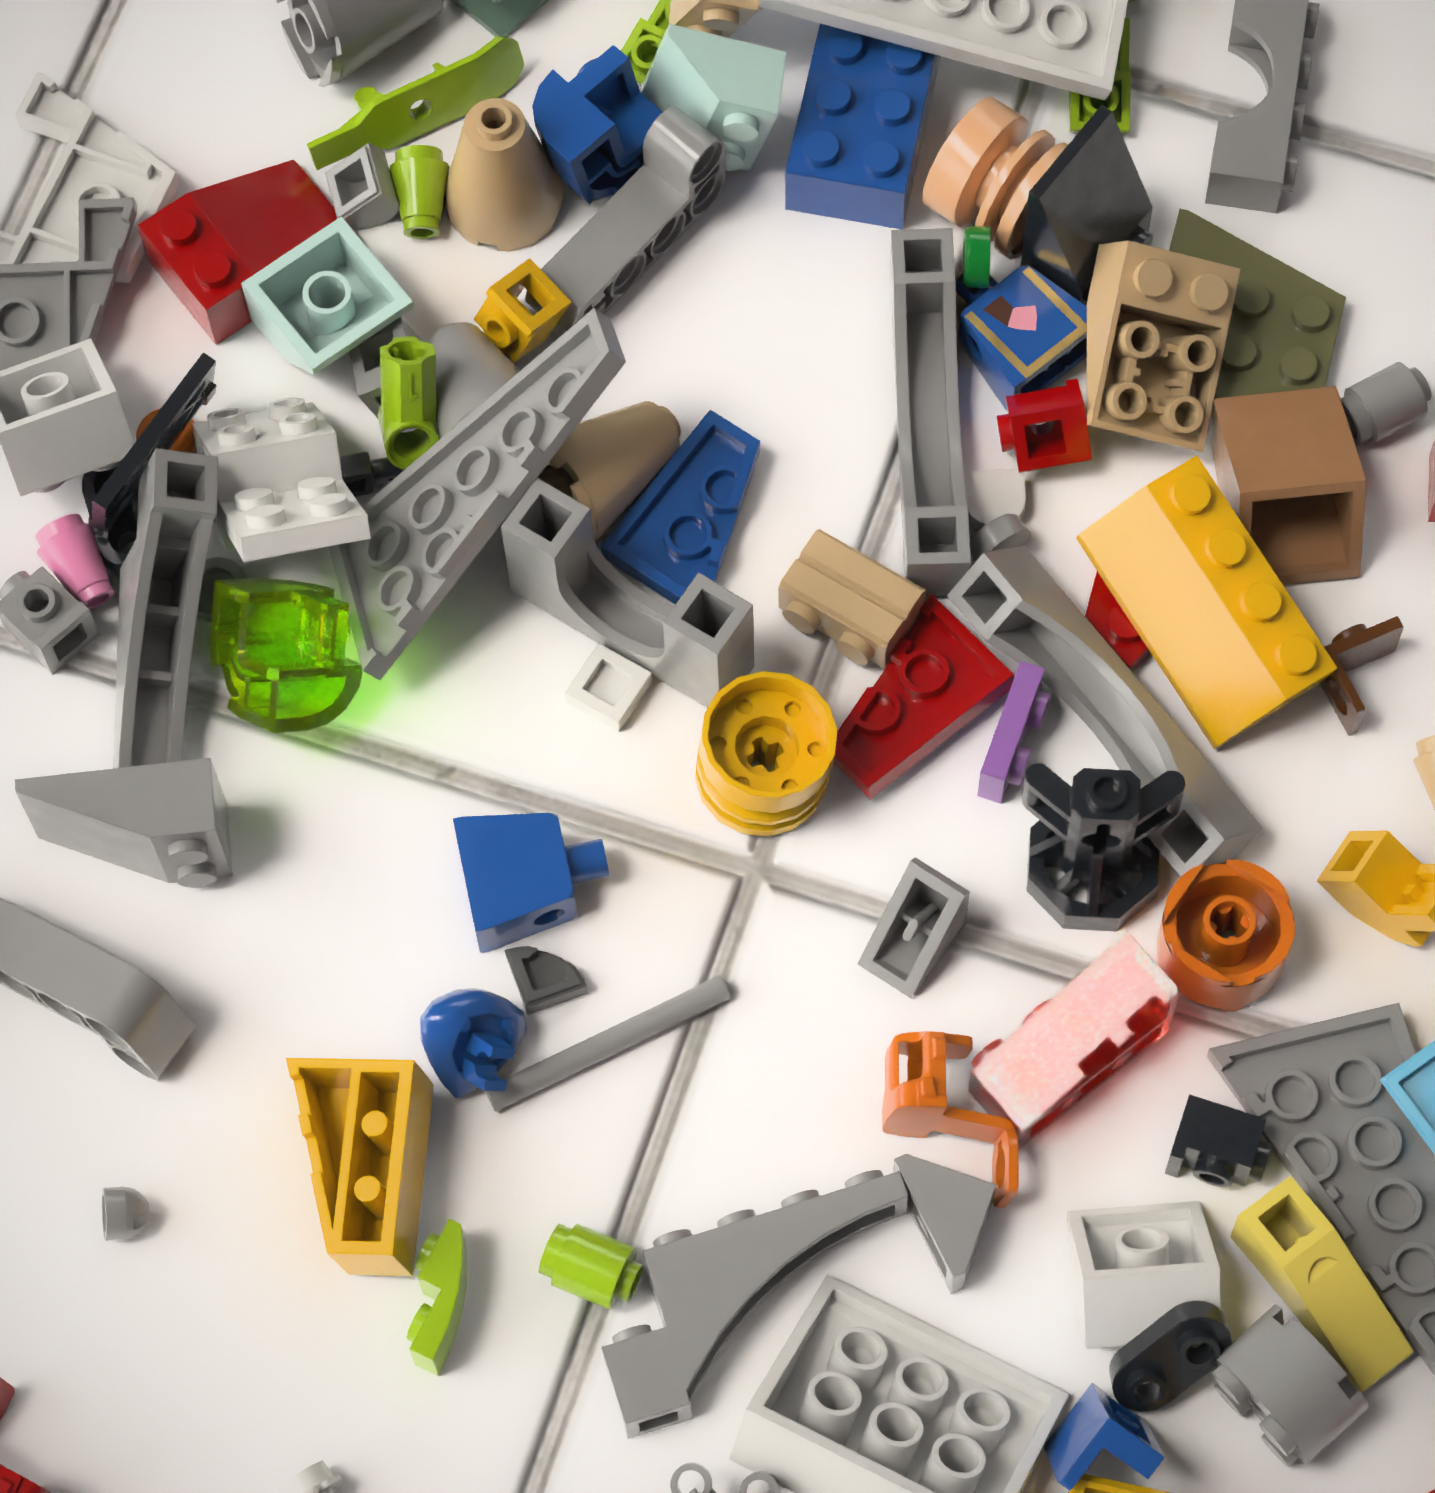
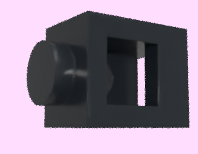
(1219, 1144)

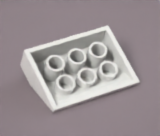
(891, 1407)

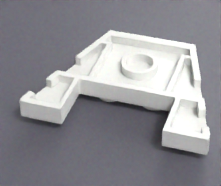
(91, 166)

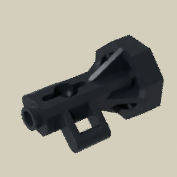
(1096, 837)

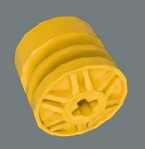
(780, 725)

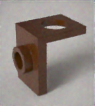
(1351, 650)

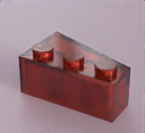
(1075, 1040)

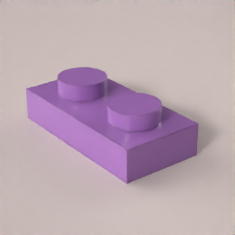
(1006, 757)

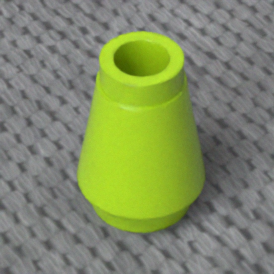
(420, 188)

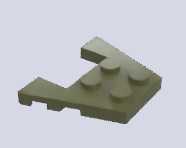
(1279, 319)

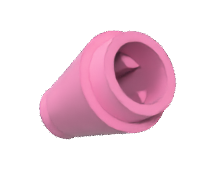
(74, 558)

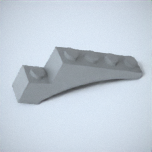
(161, 605)
(715, 1280)

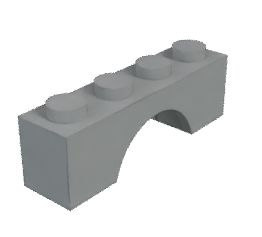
(1252, 149)

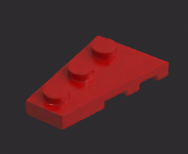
(923, 697)

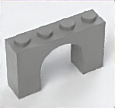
(559, 569)

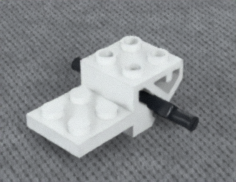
(285, 480)

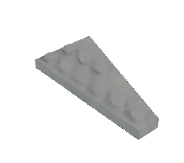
(463, 488)
(1350, 1147)

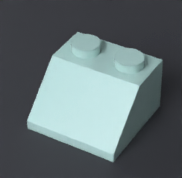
(721, 85)
(323, 298)

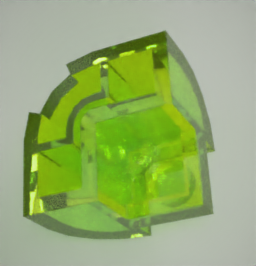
(283, 652)

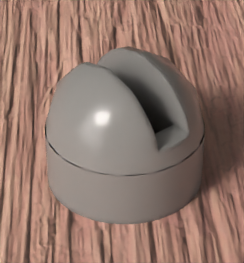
(123, 1213)

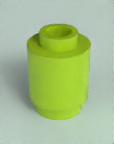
(591, 1265)

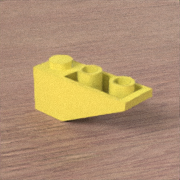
(1321, 1282)

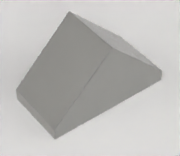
(915, 928)
(948, 1212)

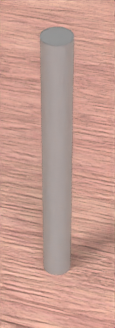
(610, 1042)

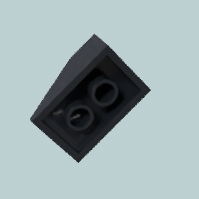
(1082, 202)

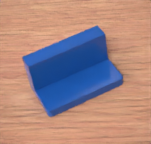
(1096, 1424)

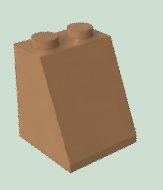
(1293, 480)

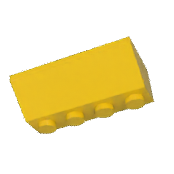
(1206, 602)

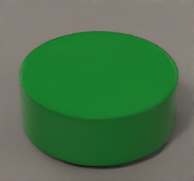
(976, 257)

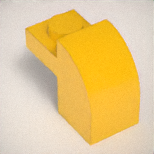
(1383, 886)

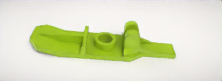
(445, 93)

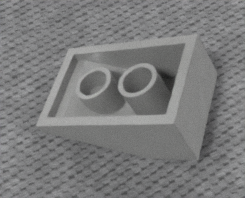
(144, 818)

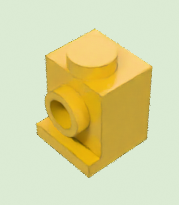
(510, 322)

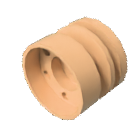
(989, 172)

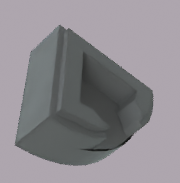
(543, 978)

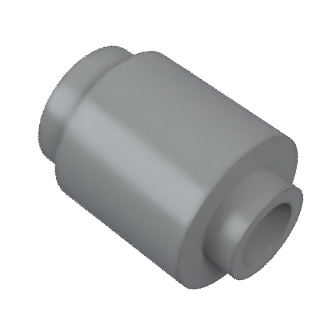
(1386, 402)

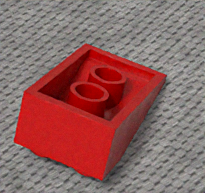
(229, 233)

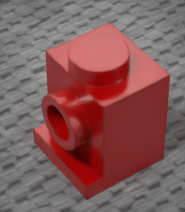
(1055, 443)

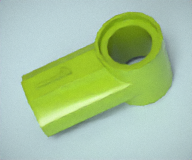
(407, 399)

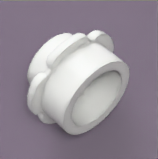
(313, 1479)

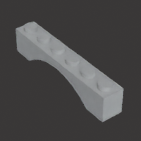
(928, 409)
(1034, 621)

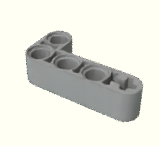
(642, 219)
(92, 990)

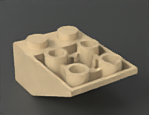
(1156, 342)

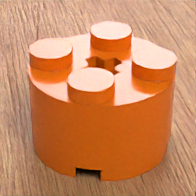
(1201, 908)

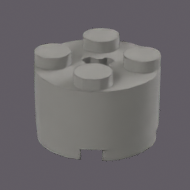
(1288, 1386)

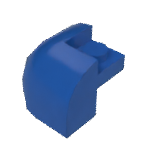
(594, 124)

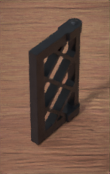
(162, 432)

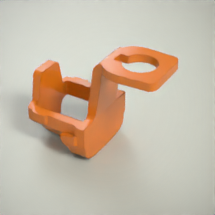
(921, 1104)

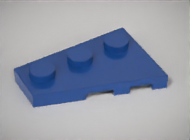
(687, 510)

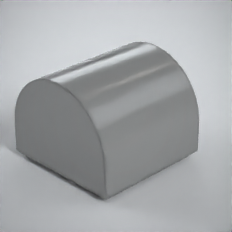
(363, 188)

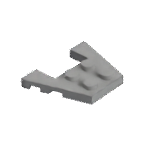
(64, 302)

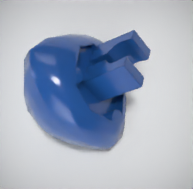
(471, 1038)

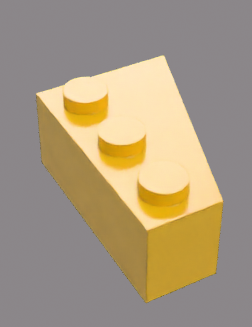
(367, 1156)

